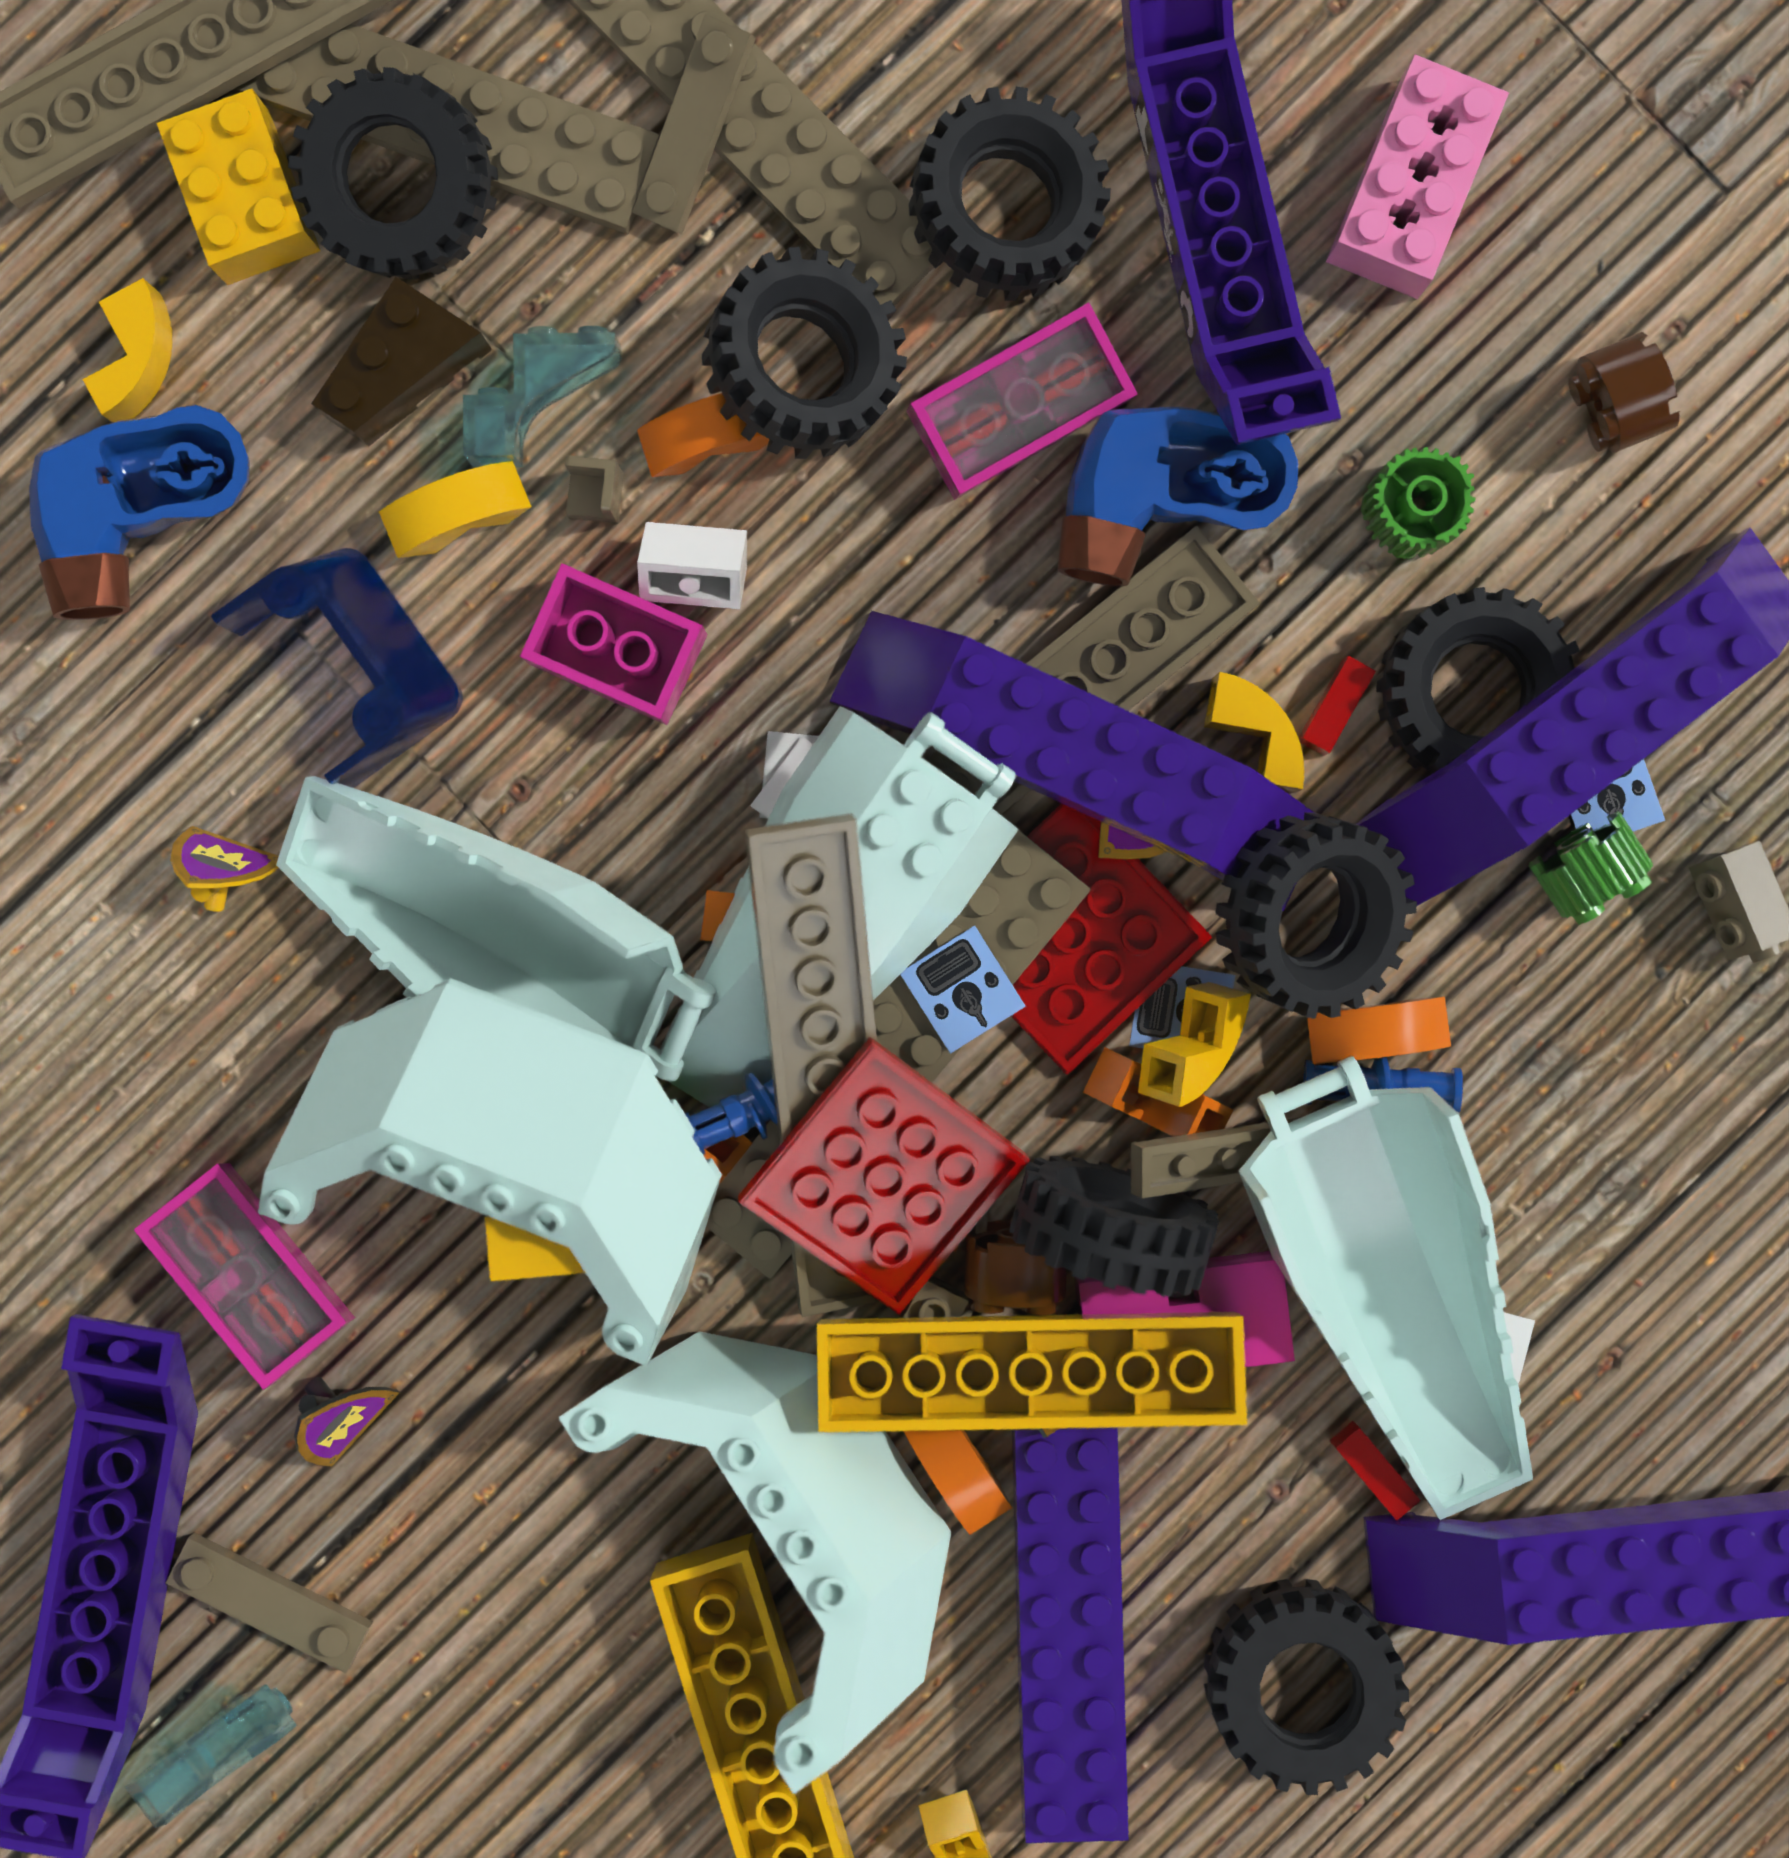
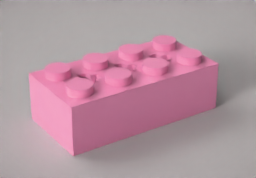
(1446, 163)

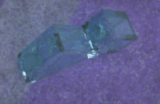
(545, 371)
(212, 1753)

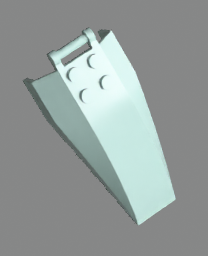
(920, 862)
(482, 912)
(1396, 1265)

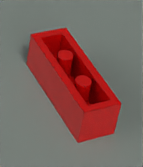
(1336, 705)
(1374, 1470)

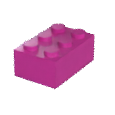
(614, 644)

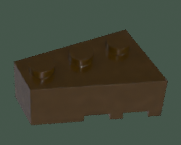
(396, 362)

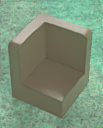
(594, 489)

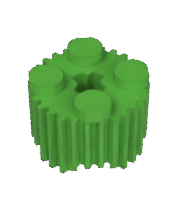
(1399, 522)
(1593, 868)

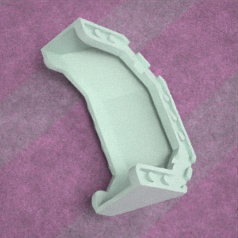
(517, 1126)
(829, 1505)

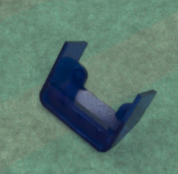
(410, 679)

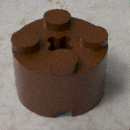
(1625, 393)
(1005, 1275)

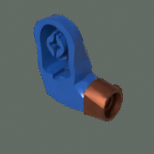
(1168, 470)
(122, 486)

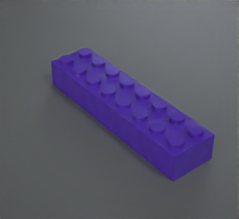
(1070, 1635)

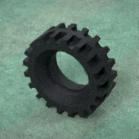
(1035, 139)
(460, 161)
(846, 314)
(1458, 620)
(1366, 924)
(1094, 1226)
(1275, 1624)

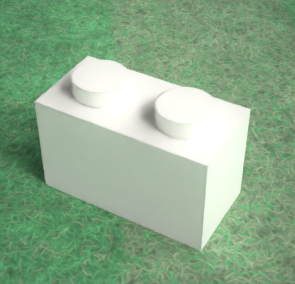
(692, 565)

